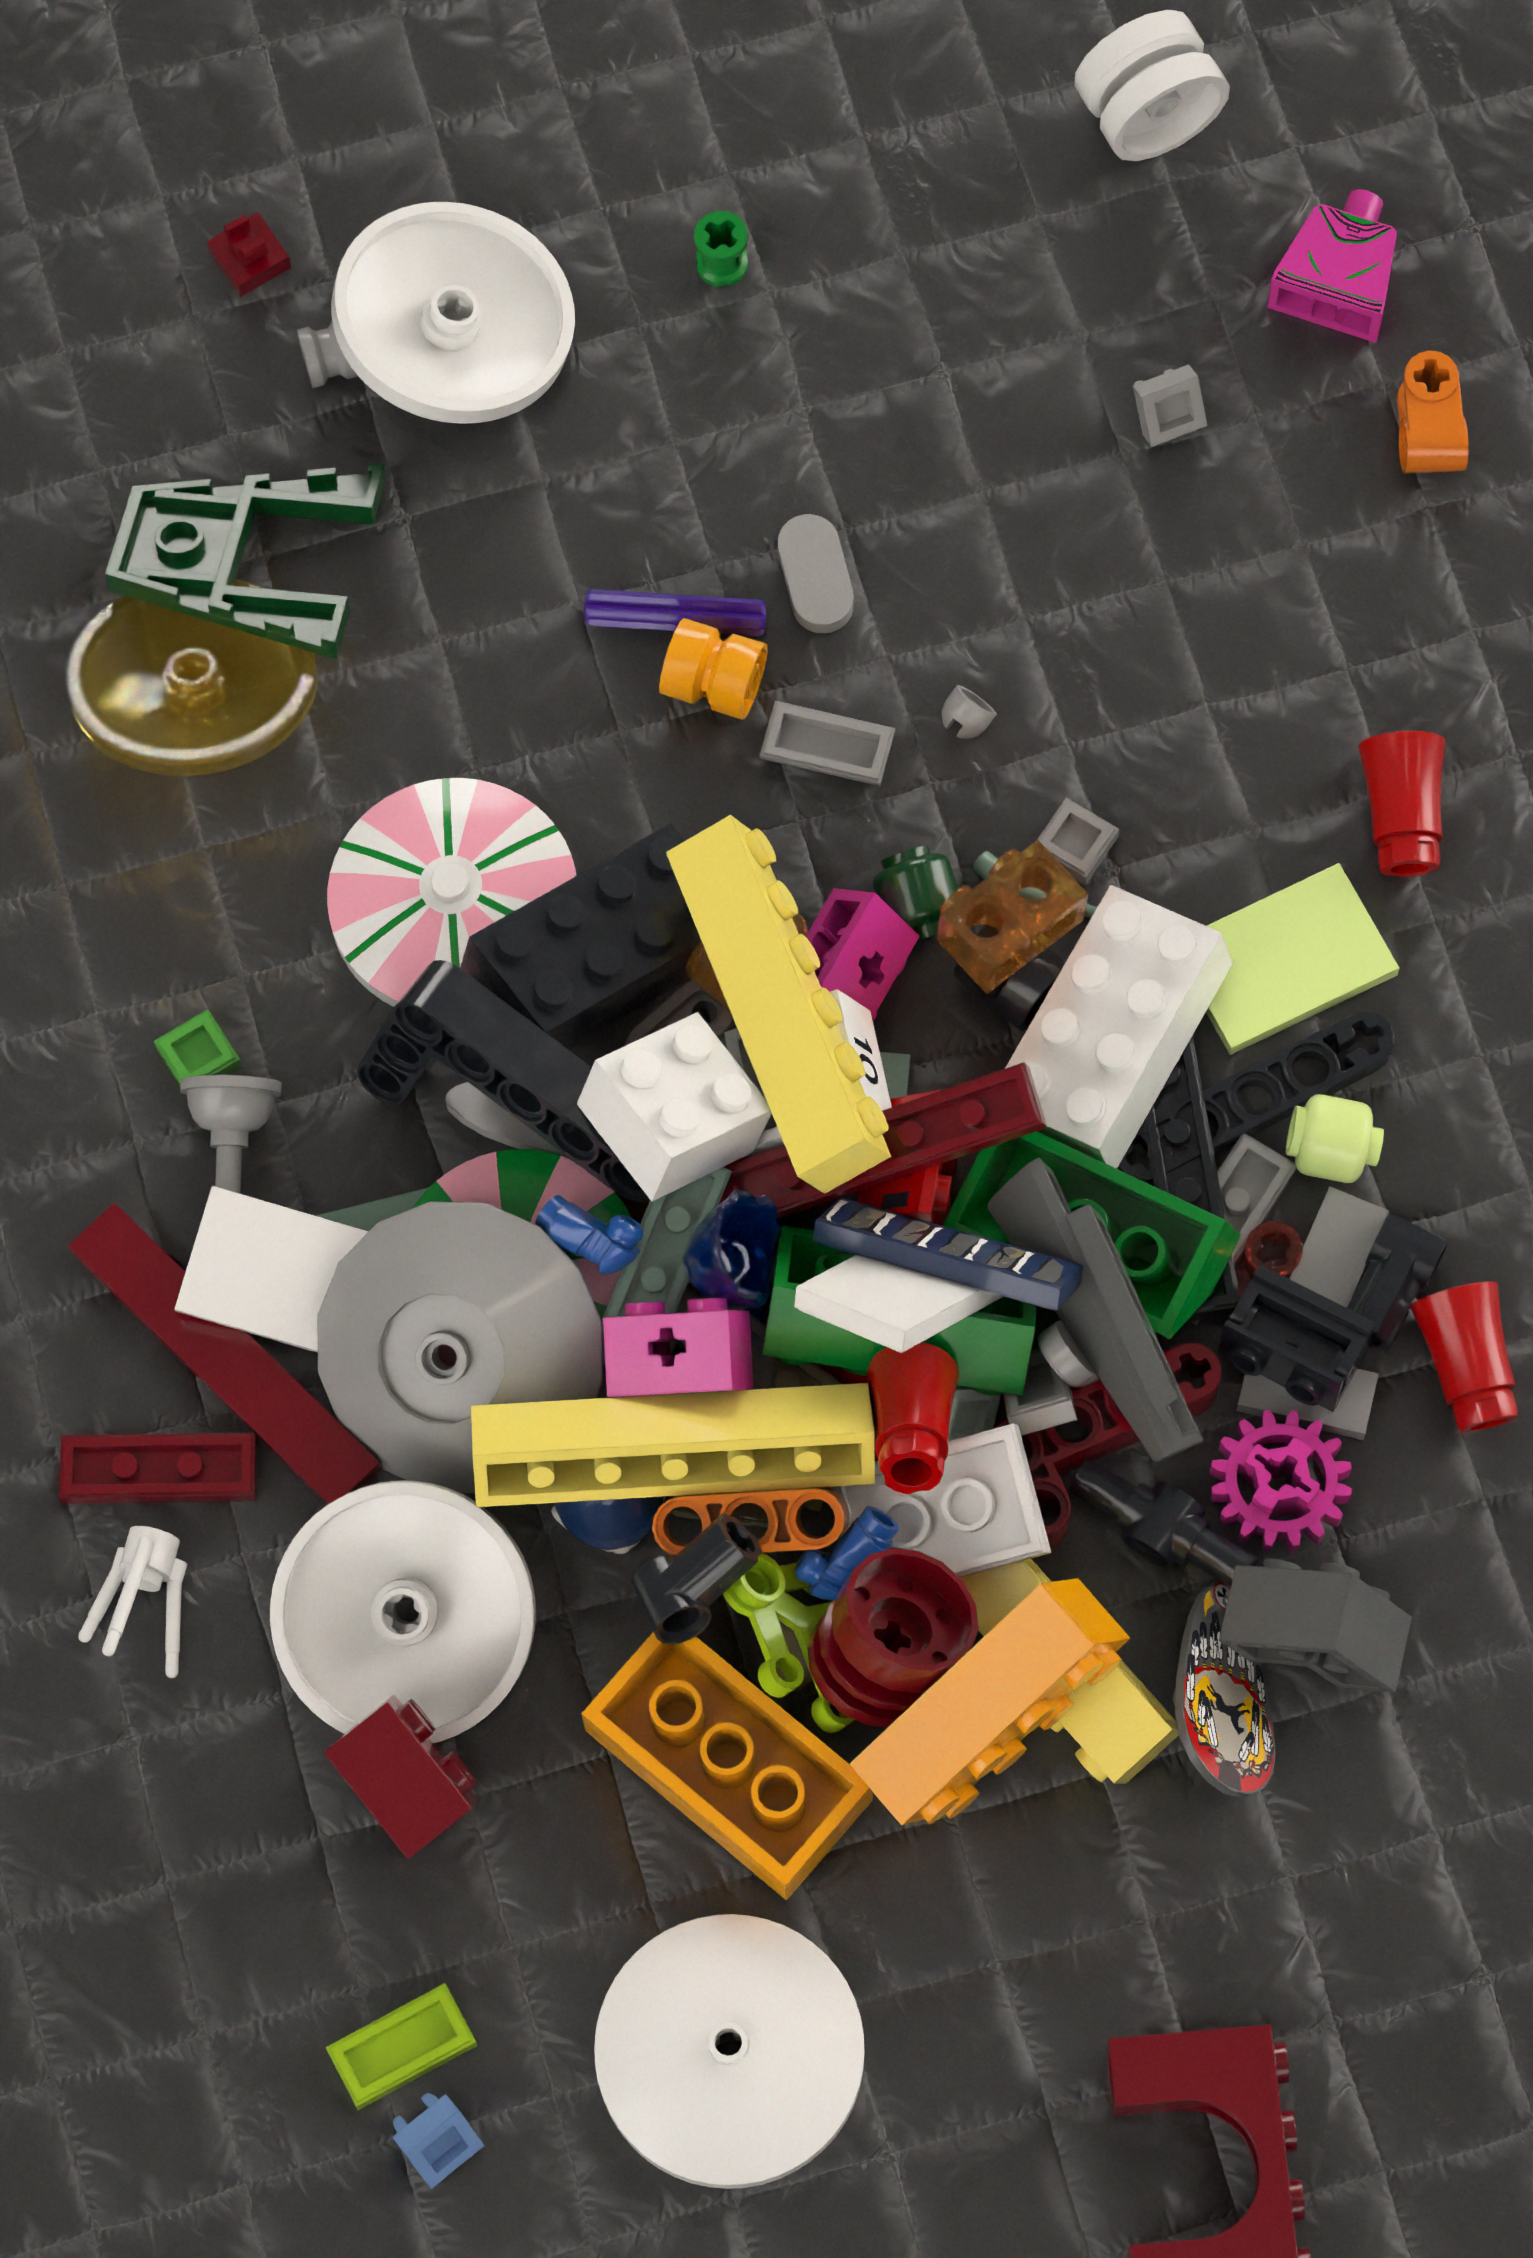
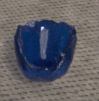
(734, 1250)

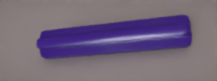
(665, 611)

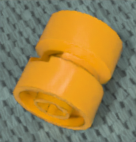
(707, 667)

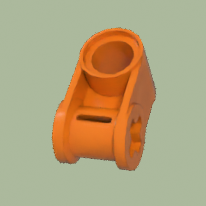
(1431, 422)

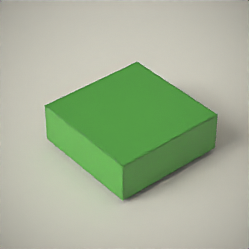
(197, 1049)

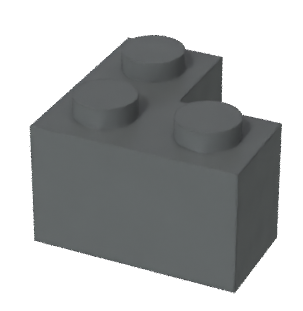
(1317, 1622)

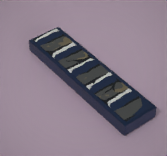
(948, 1253)

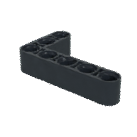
(501, 1055)

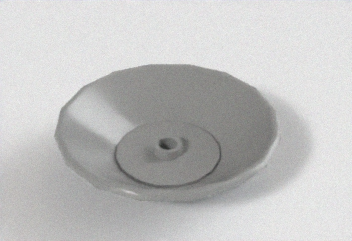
(464, 1282)

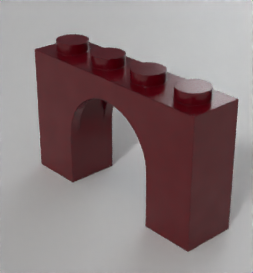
(1237, 2081)

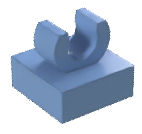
(436, 2139)

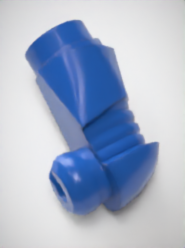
(585, 1235)
(865, 1536)

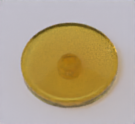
(185, 690)

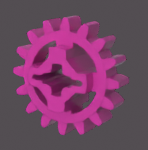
(1299, 1497)

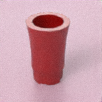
(1405, 799)
(1469, 1353)
(912, 1414)

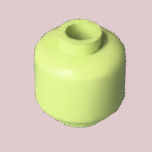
(1333, 1138)

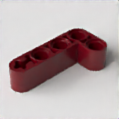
(1107, 1430)

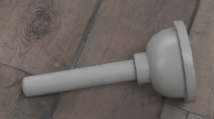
(230, 1110)

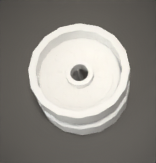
(1151, 85)

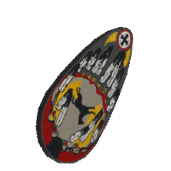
(1222, 1703)

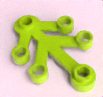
(764, 1599)

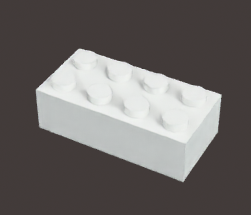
(1119, 1021)

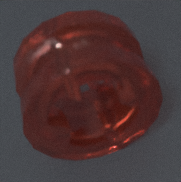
(1277, 1232)

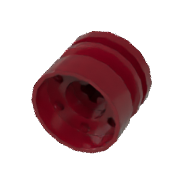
(891, 1635)

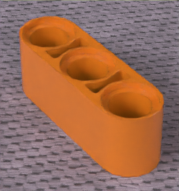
(782, 1509)

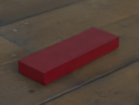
(158, 1468)

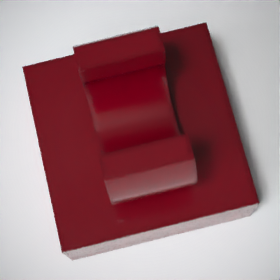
(248, 253)

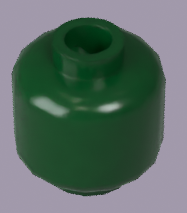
(916, 888)

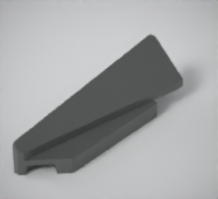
(1104, 1310)

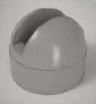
(969, 711)

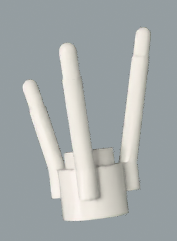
(141, 1565)

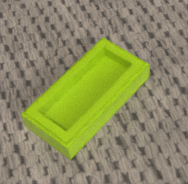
(401, 2046)

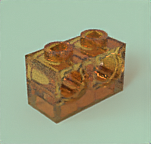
(1022, 924)

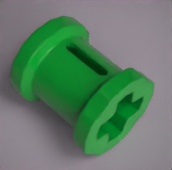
(721, 248)

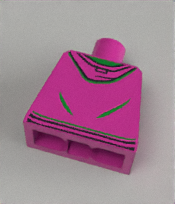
(1338, 268)

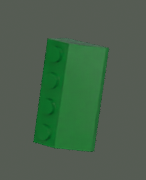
(1164, 1242)

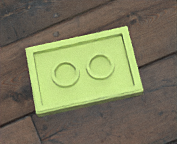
(1296, 958)

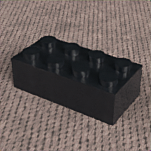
(591, 944)

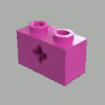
(860, 946)
(715, 1355)

